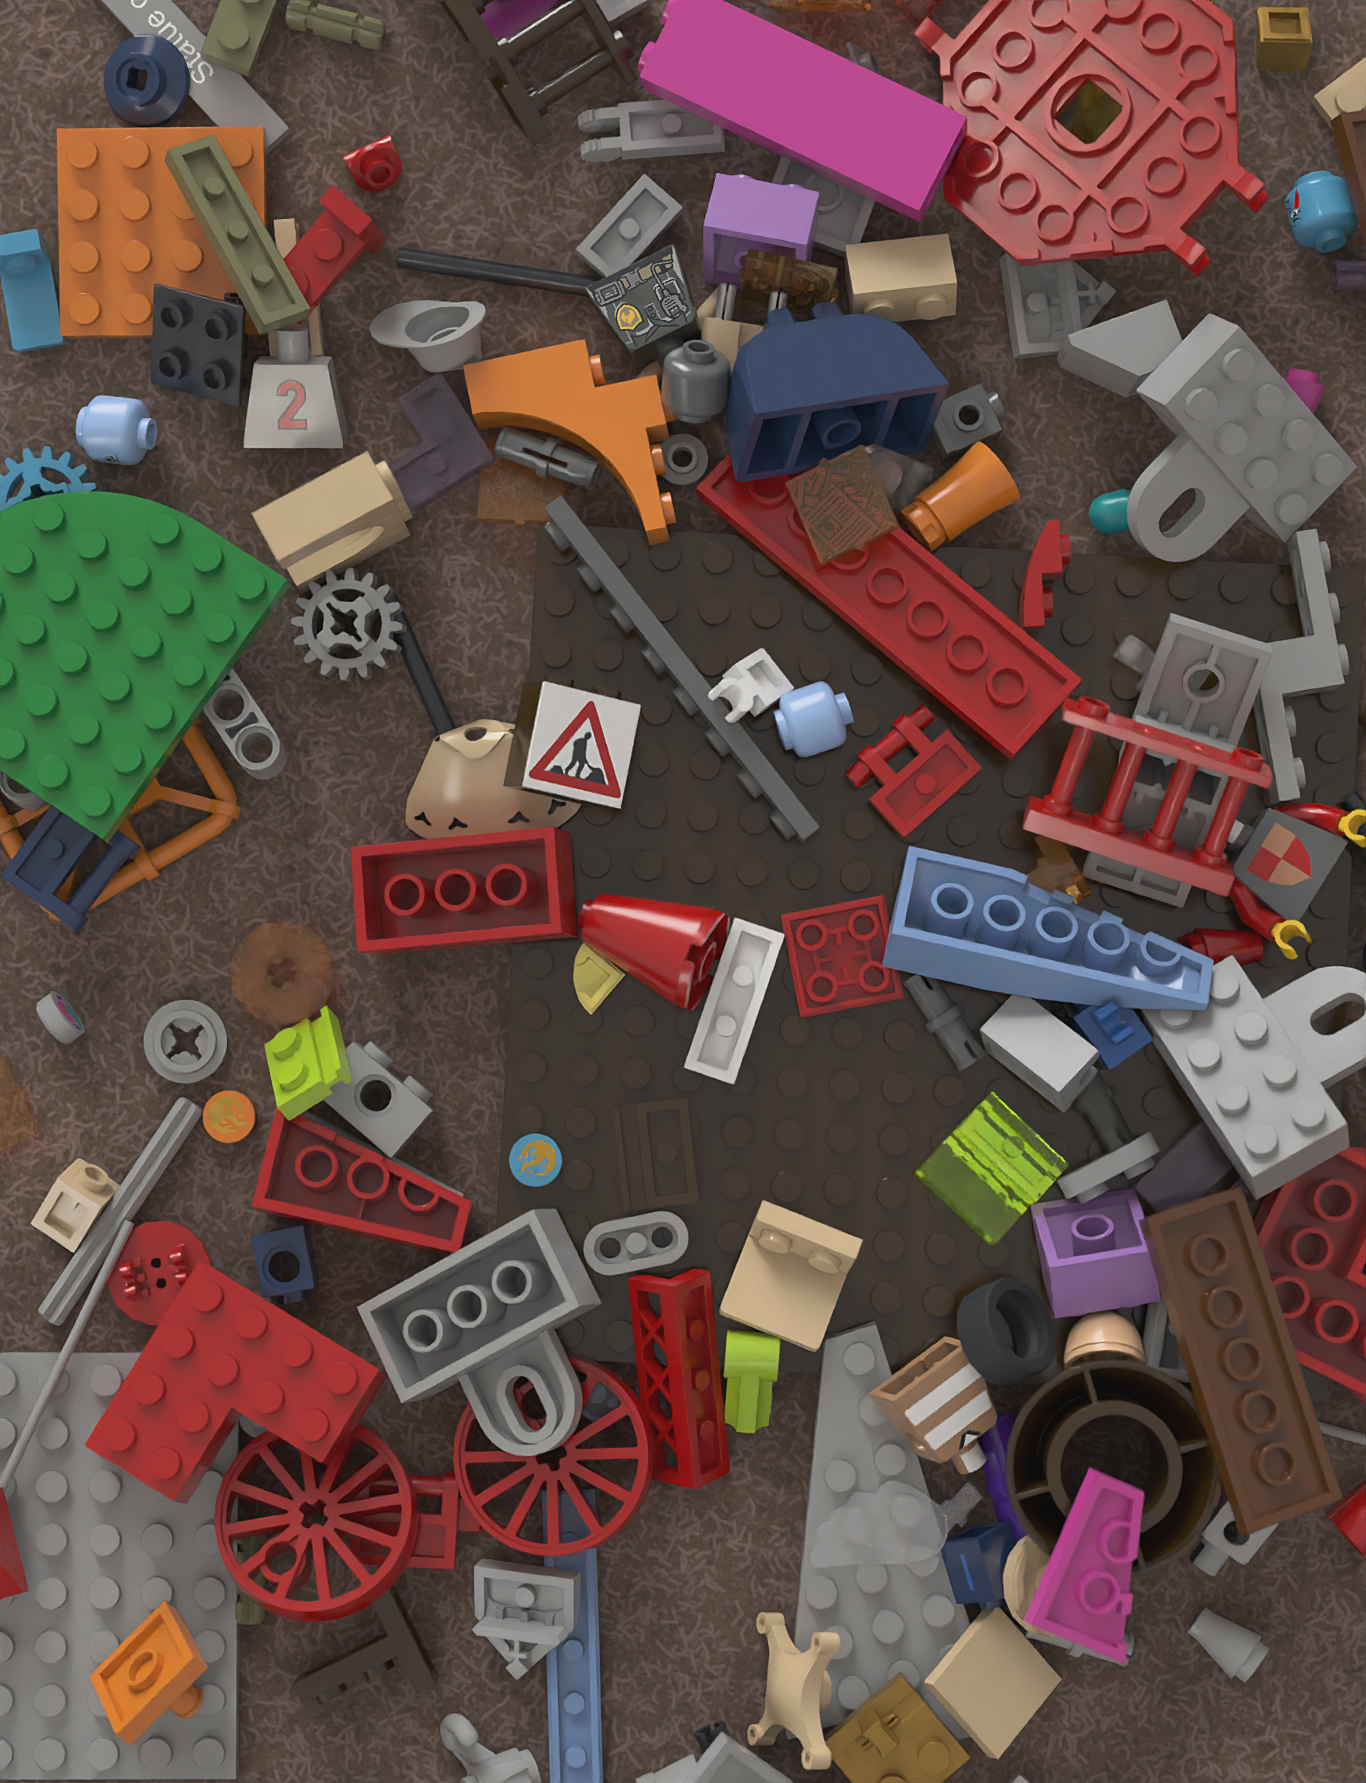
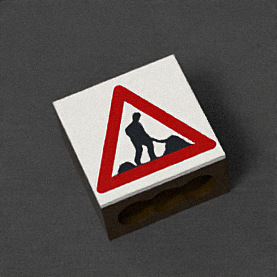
(572, 743)

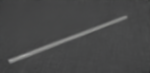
(65, 1354)

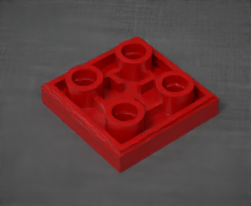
(839, 956)

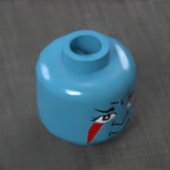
(1321, 211)

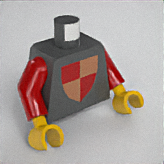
(1284, 864)

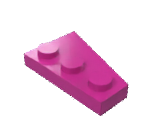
(1089, 1573)

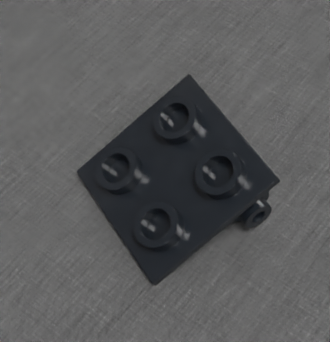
(199, 344)

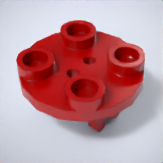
(135, 1279)

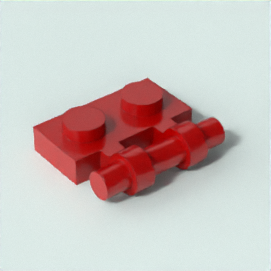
(923, 783)

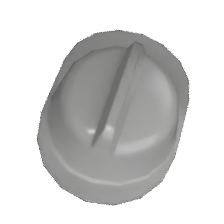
(435, 332)

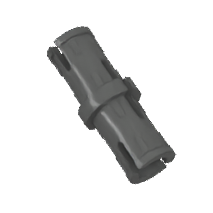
(517, 445)
(945, 1020)

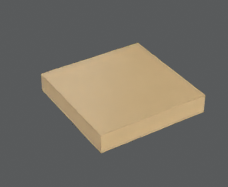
(992, 1681)

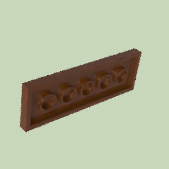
(1240, 1360)

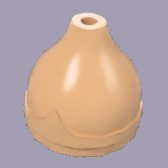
(1103, 1337)

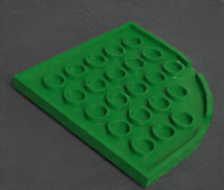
(113, 643)

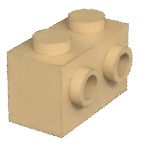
(902, 278)

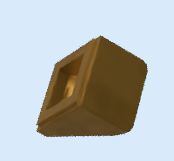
(1283, 38)

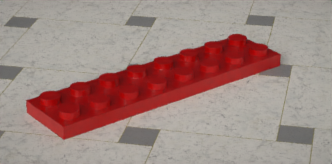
(910, 612)

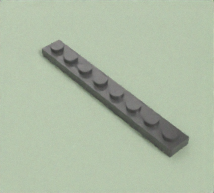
(664, 654)

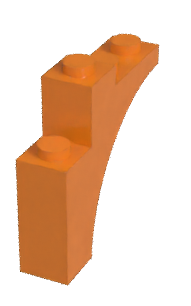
(560, 396)

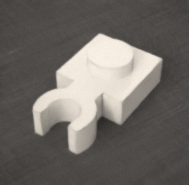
(752, 685)

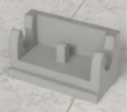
(1040, 1050)

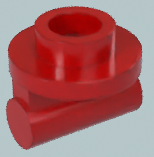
(374, 164)

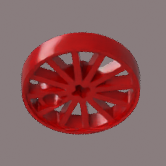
(566, 1476)
(315, 1539)

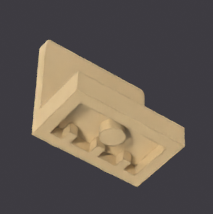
(789, 1276)

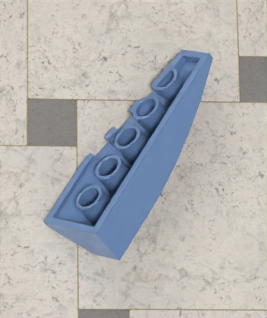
(1010, 937)

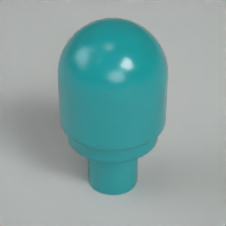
(1109, 512)

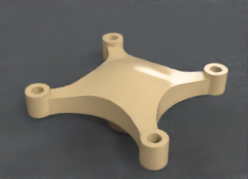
(795, 1690)

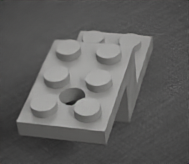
(1204, 716)

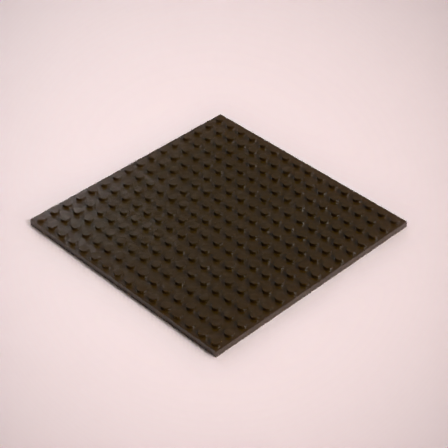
(856, 1099)

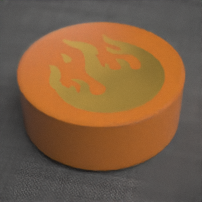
(229, 1116)

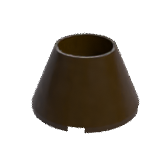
(1182, 1474)

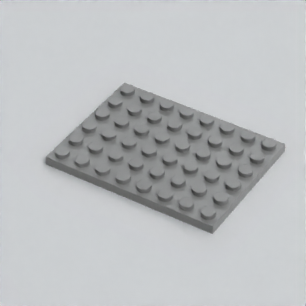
(96, 1565)

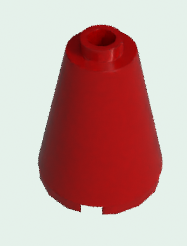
(658, 942)

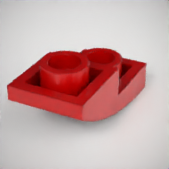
(1044, 564)

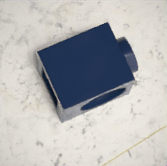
(291, 1239)

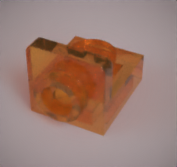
(1058, 871)

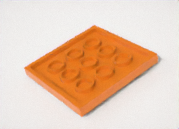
(132, 227)

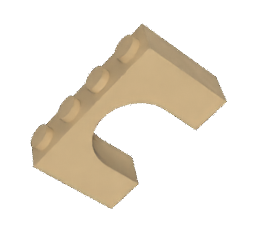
(335, 520)

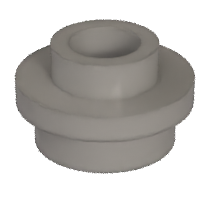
(695, 470)

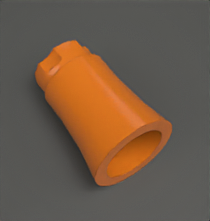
(960, 498)

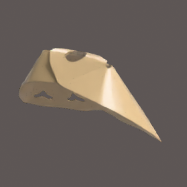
(467, 783)

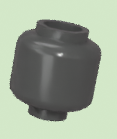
(695, 381)

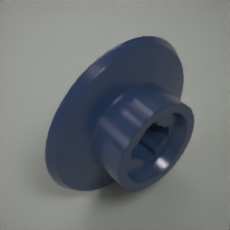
(165, 87)

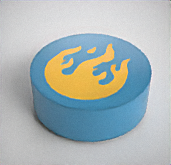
(535, 1160)

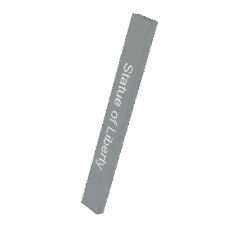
(215, 90)

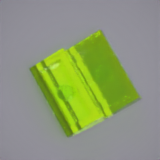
(991, 1169)

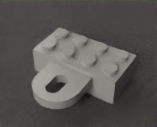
(1237, 442)
(1264, 1069)
(488, 1322)

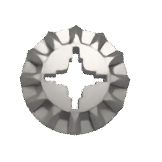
(161, 1040)

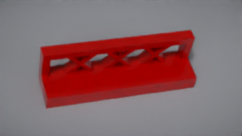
(688, 1382)

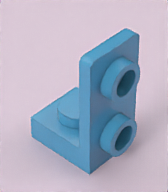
(29, 291)

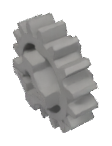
(364, 609)

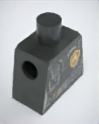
(648, 307)

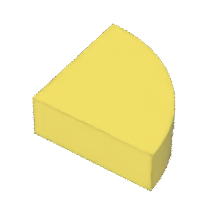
(594, 977)

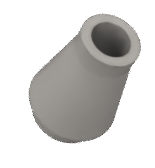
(1229, 1644)

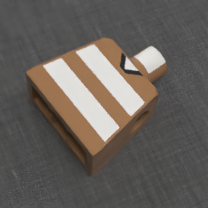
(939, 1406)

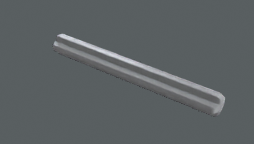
(120, 1208)

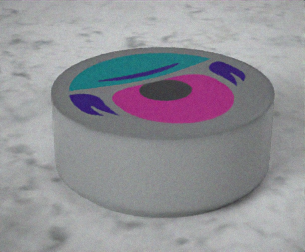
(59, 1018)

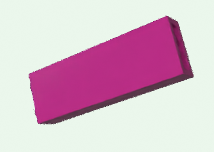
(803, 103)

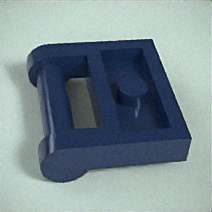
(52, 856)

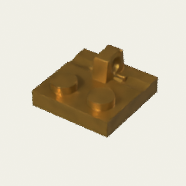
(895, 1739)

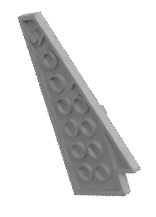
(884, 1613)

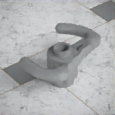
(481, 1763)

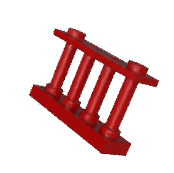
(1155, 848)

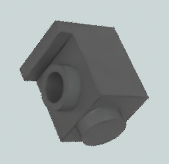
(954, 437)

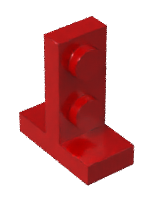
(331, 247)

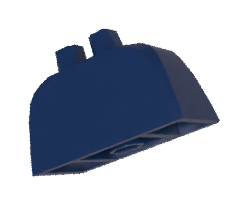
(827, 389)

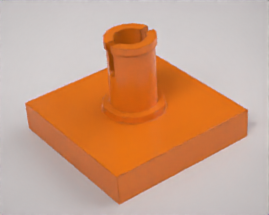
(150, 1675)

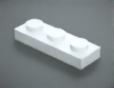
(734, 1001)

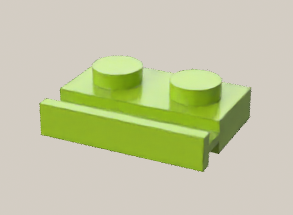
(307, 1063)

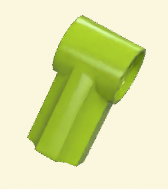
(750, 1371)

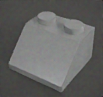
(1123, 349)

